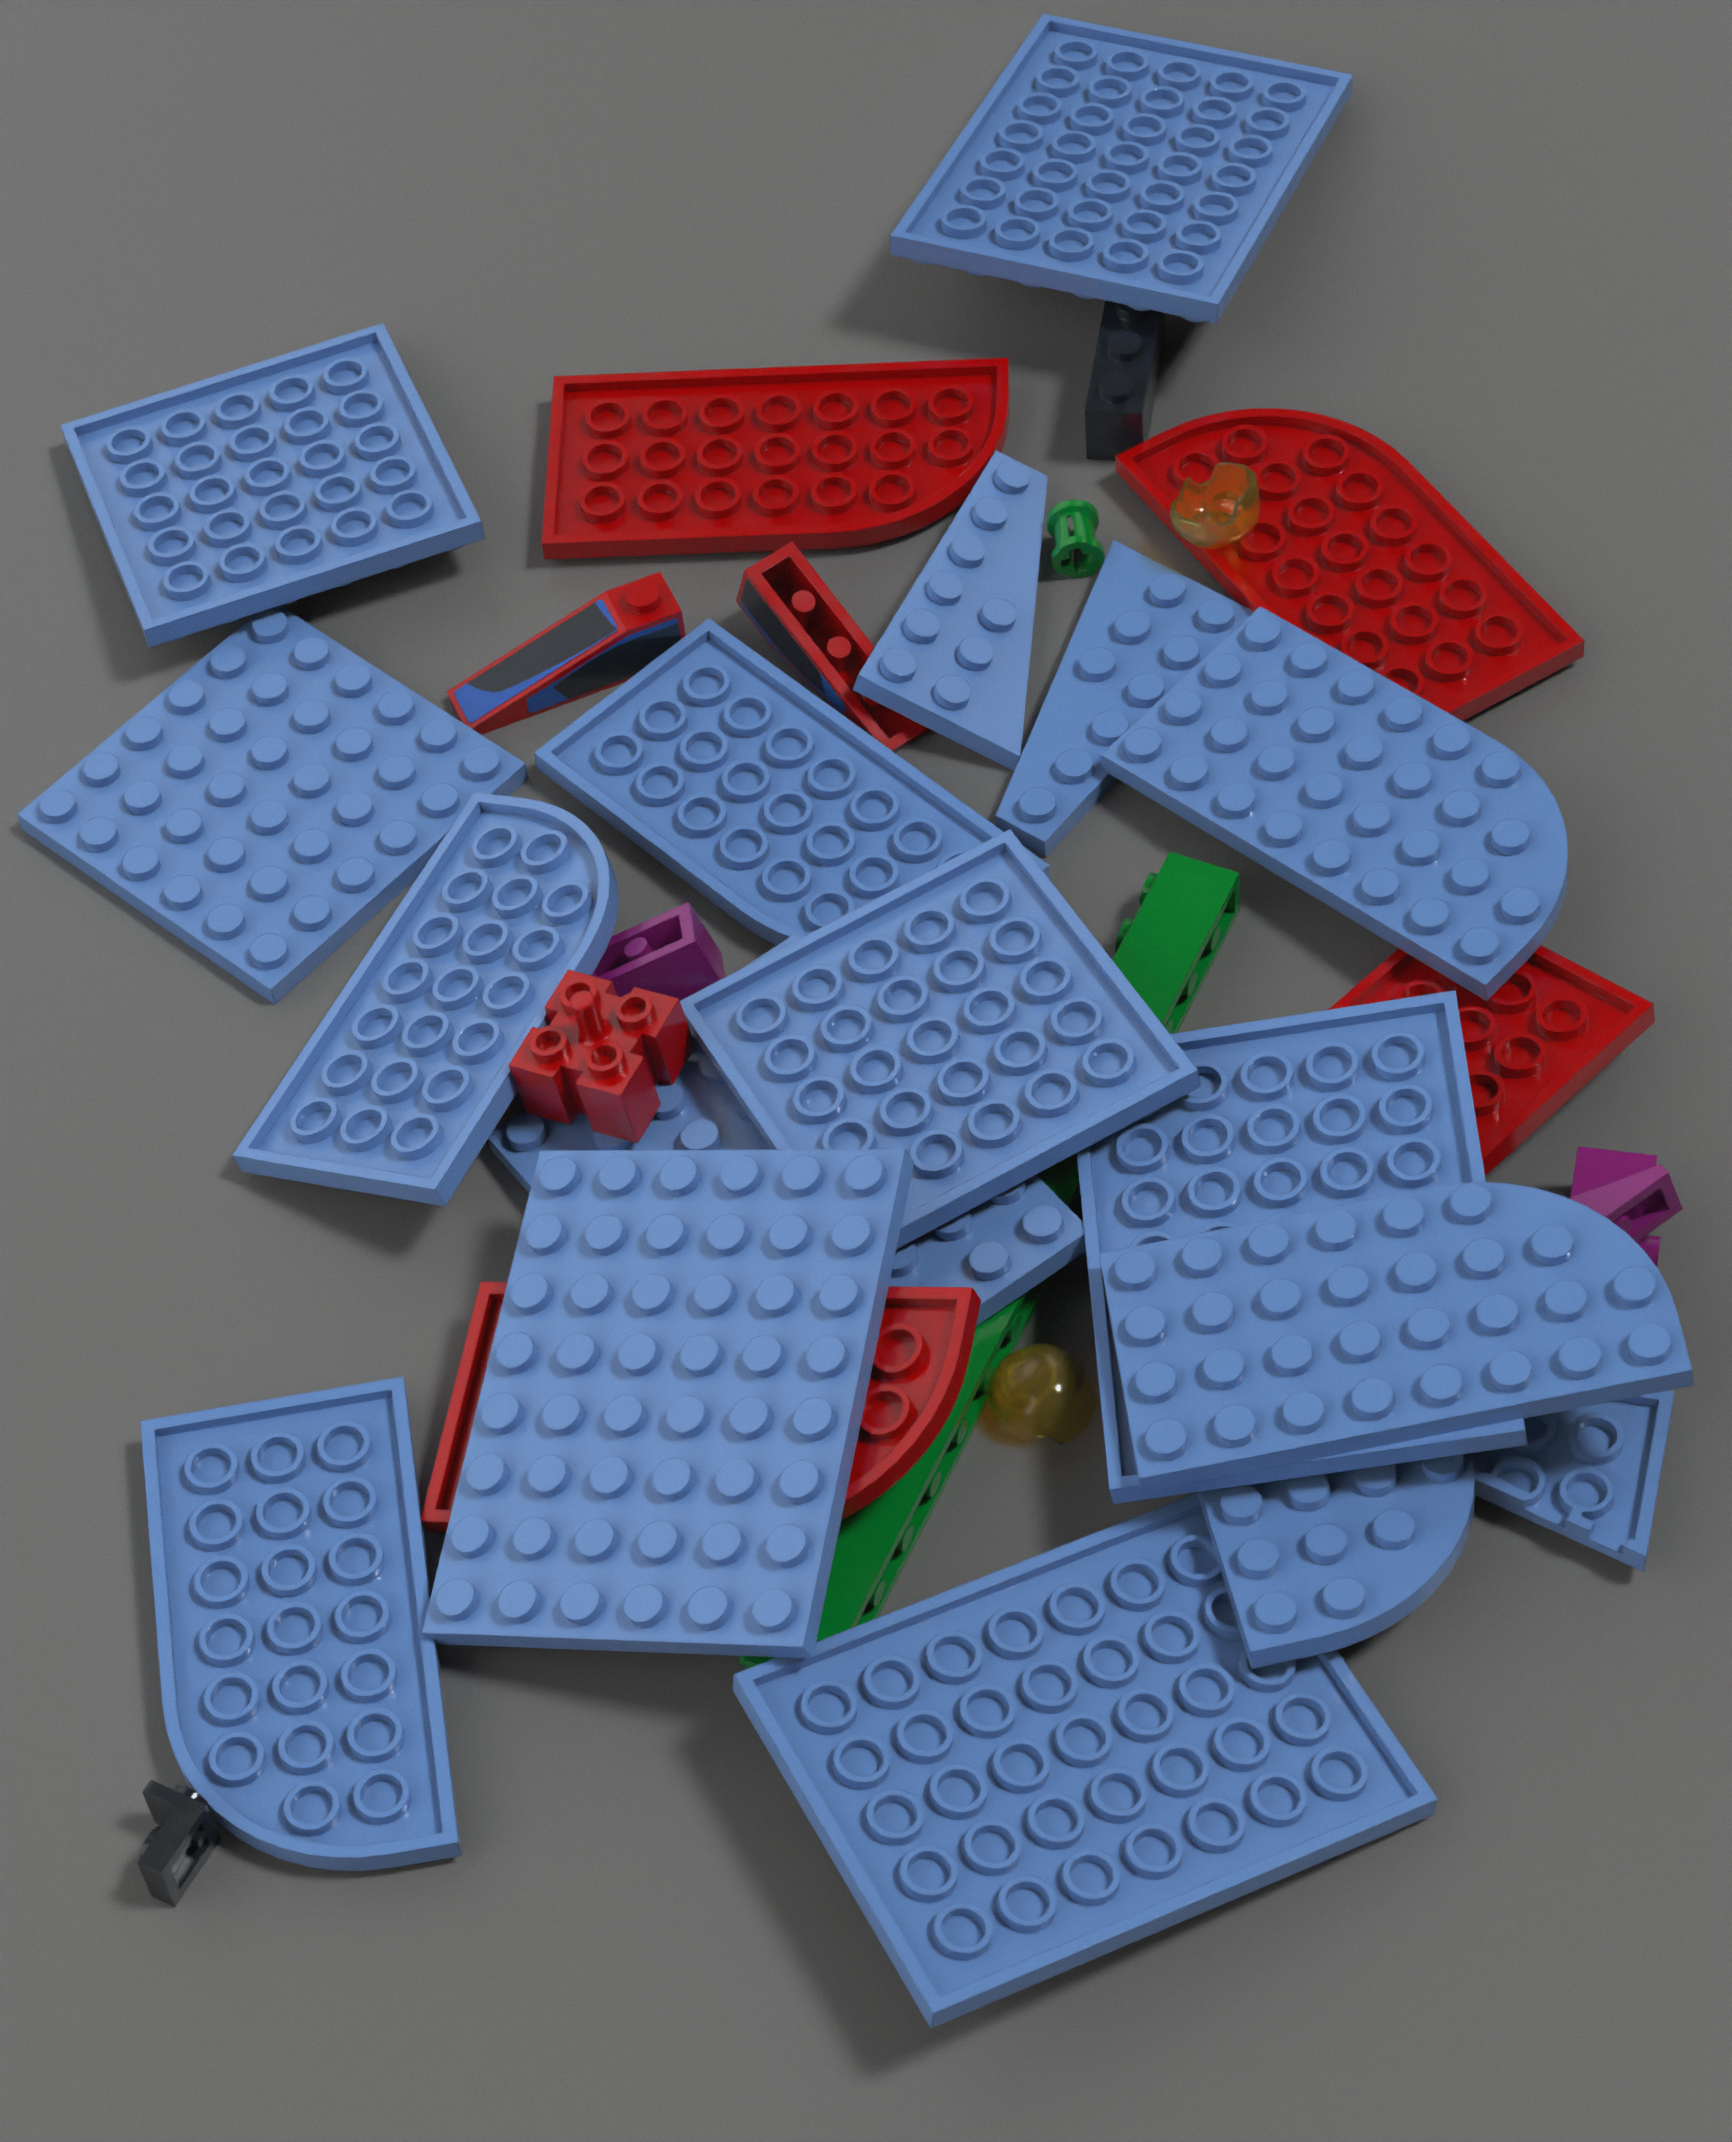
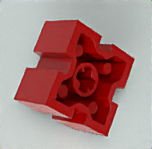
(602, 1056)

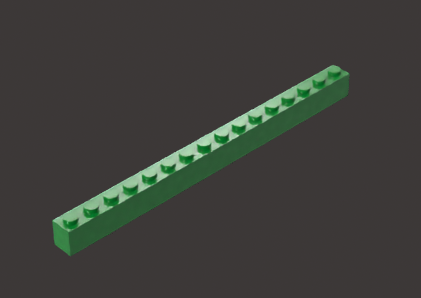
(1166, 960)

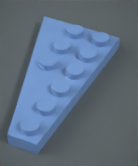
(966, 626)
(1127, 651)
(1586, 1473)

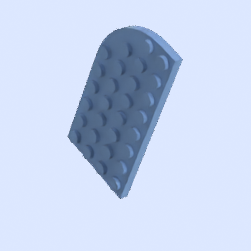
(757, 788)
(1358, 798)
(423, 1033)
(1380, 1327)
(1337, 1552)
(297, 1626)

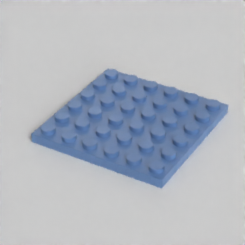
(270, 484)
(270, 800)
(947, 1026)

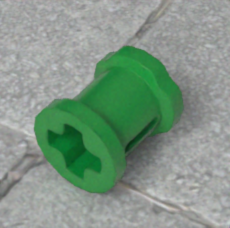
(1082, 537)

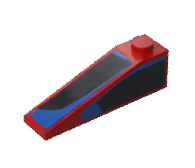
(818, 640)
(574, 657)

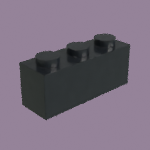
(1123, 380)

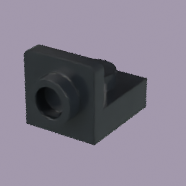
(181, 1842)

